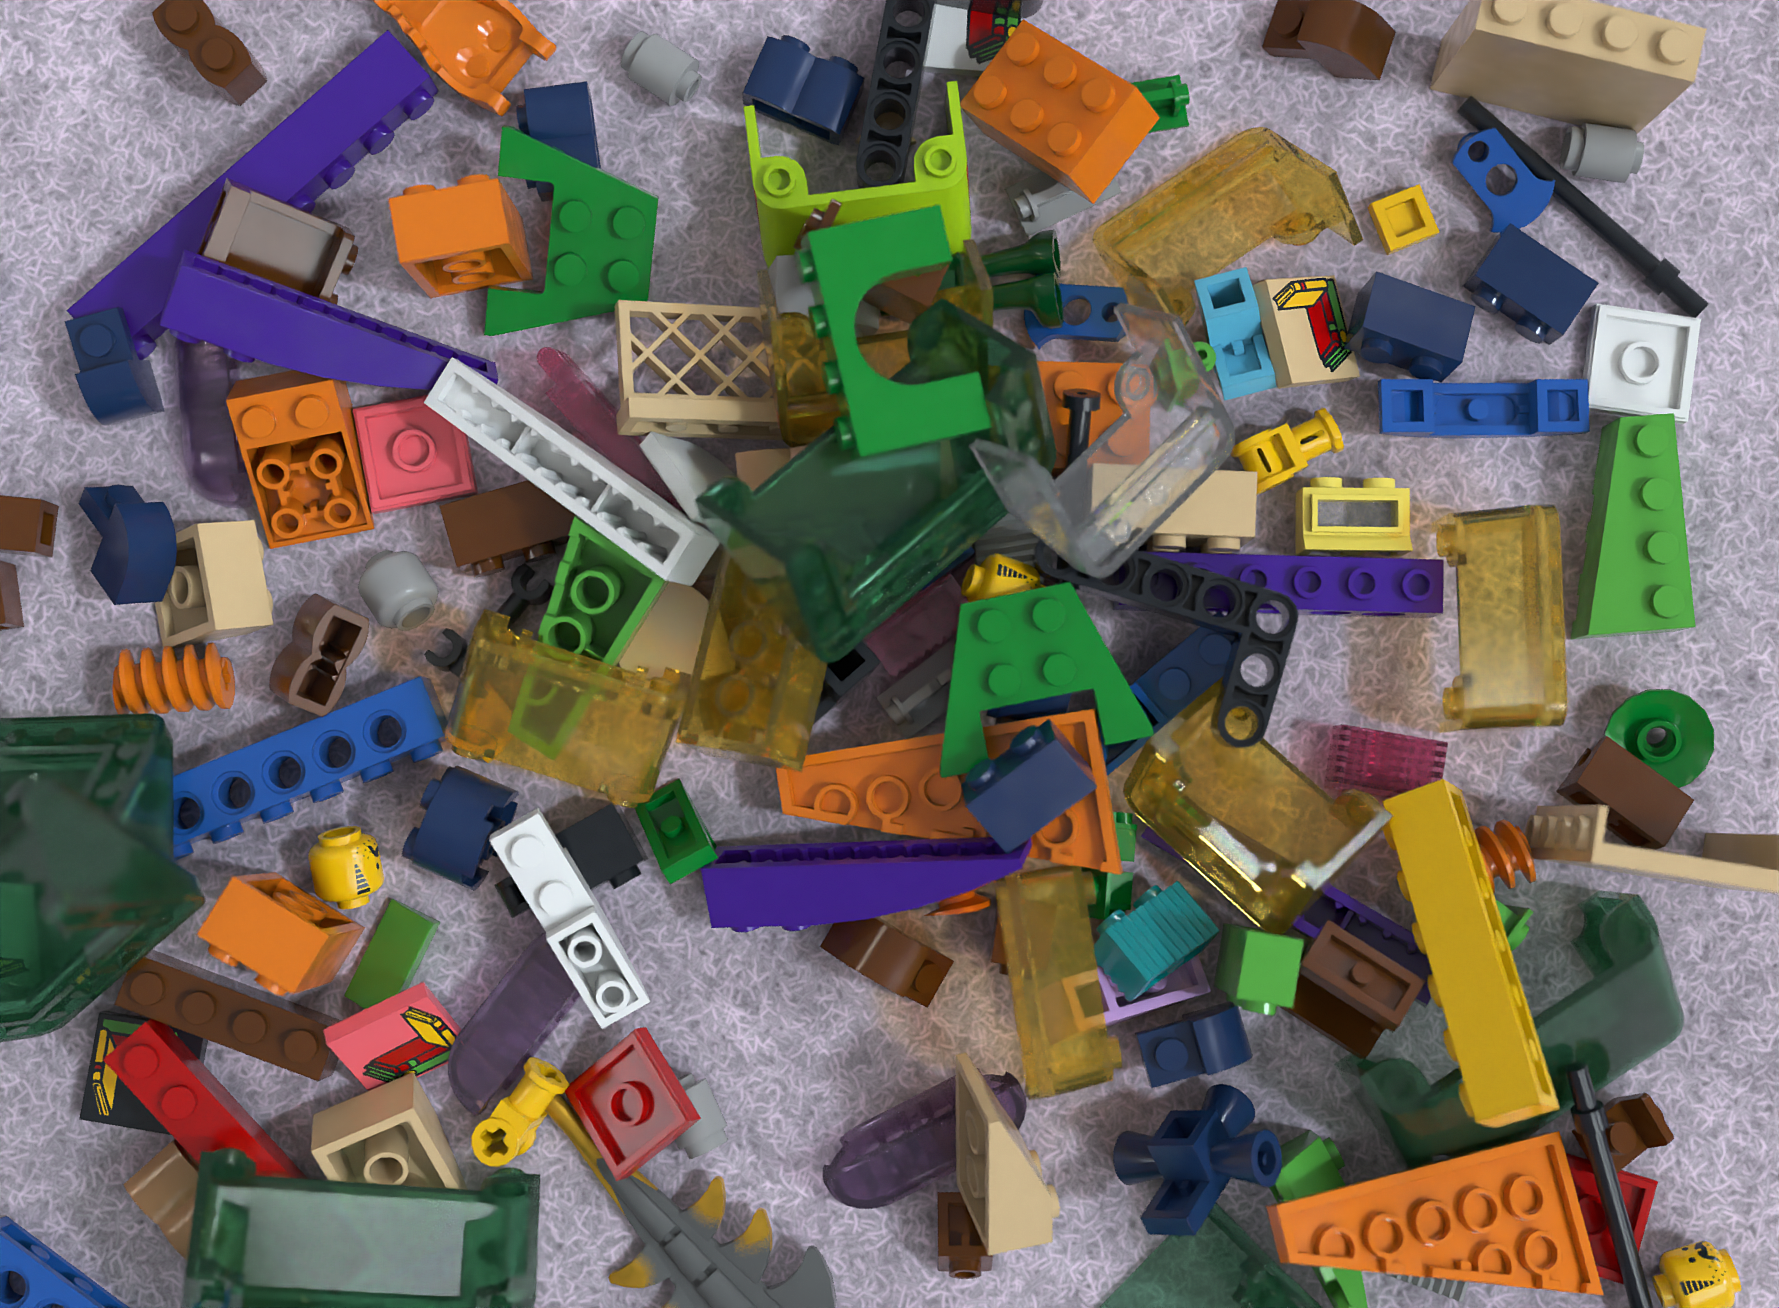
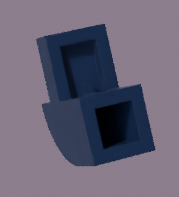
(111, 375)
(136, 544)
(1198, 1044)

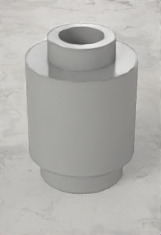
(661, 68)
(1601, 152)
(709, 1130)

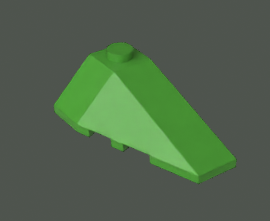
(1306, 1169)

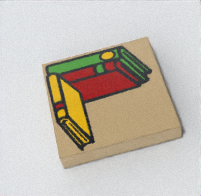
(1305, 331)

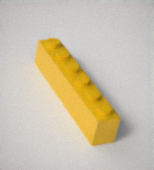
(1468, 956)

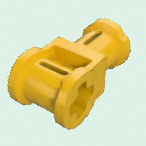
(1279, 452)
(518, 1115)

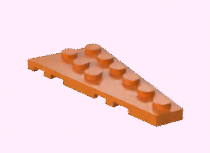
(902, 793)
(1469, 1218)

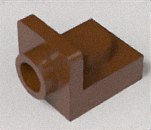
(1633, 1127)
(958, 1239)

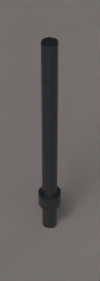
(1659, 275)
(1591, 1121)

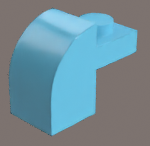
(1235, 333)

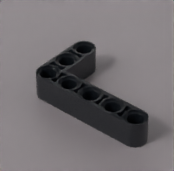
(903, 94)
(1189, 608)

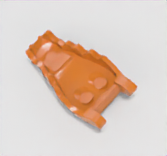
(471, 44)

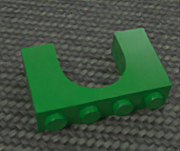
(874, 411)

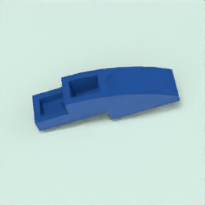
(1174, 685)

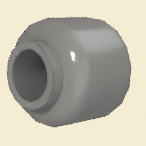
(398, 590)

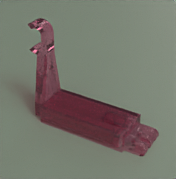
(596, 420)

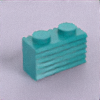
(1152, 939)

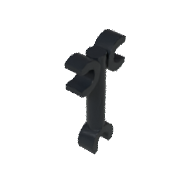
(512, 607)

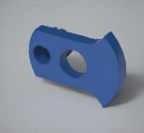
(1523, 201)
(1095, 328)

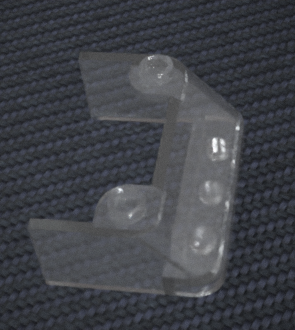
(1139, 468)

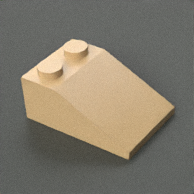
(386, 1139)
(997, 1171)

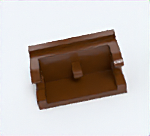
(1640, 802)

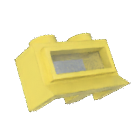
(1352, 518)

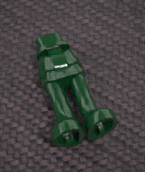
(1037, 294)

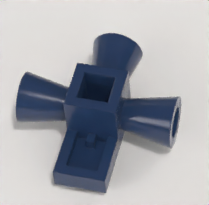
(1197, 1159)

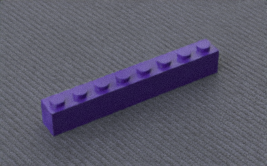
(292, 163)

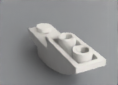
(570, 917)

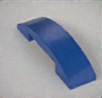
(1483, 409)

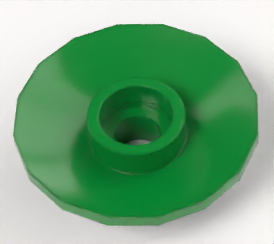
(1687, 737)

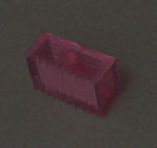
(917, 626)
(1382, 761)

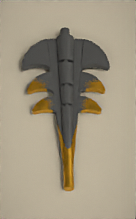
(683, 1245)

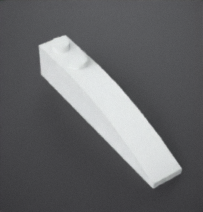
(574, 474)

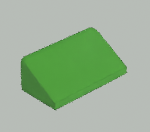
(392, 955)

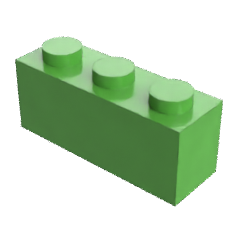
(1257, 968)

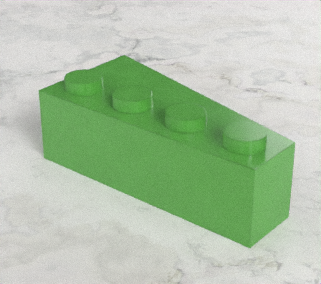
(1636, 535)
(598, 597)

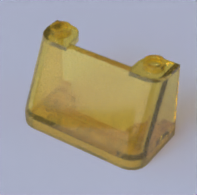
(564, 713)
(1248, 815)

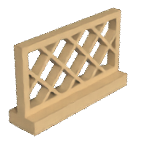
(686, 412)

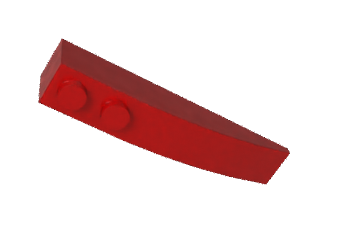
(192, 1100)

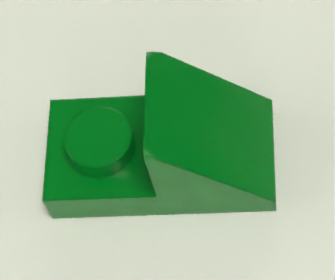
(676, 832)

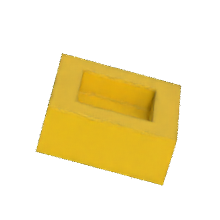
(1403, 219)

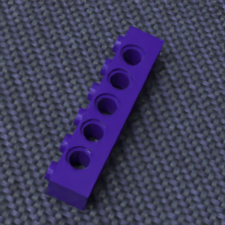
(1317, 583)

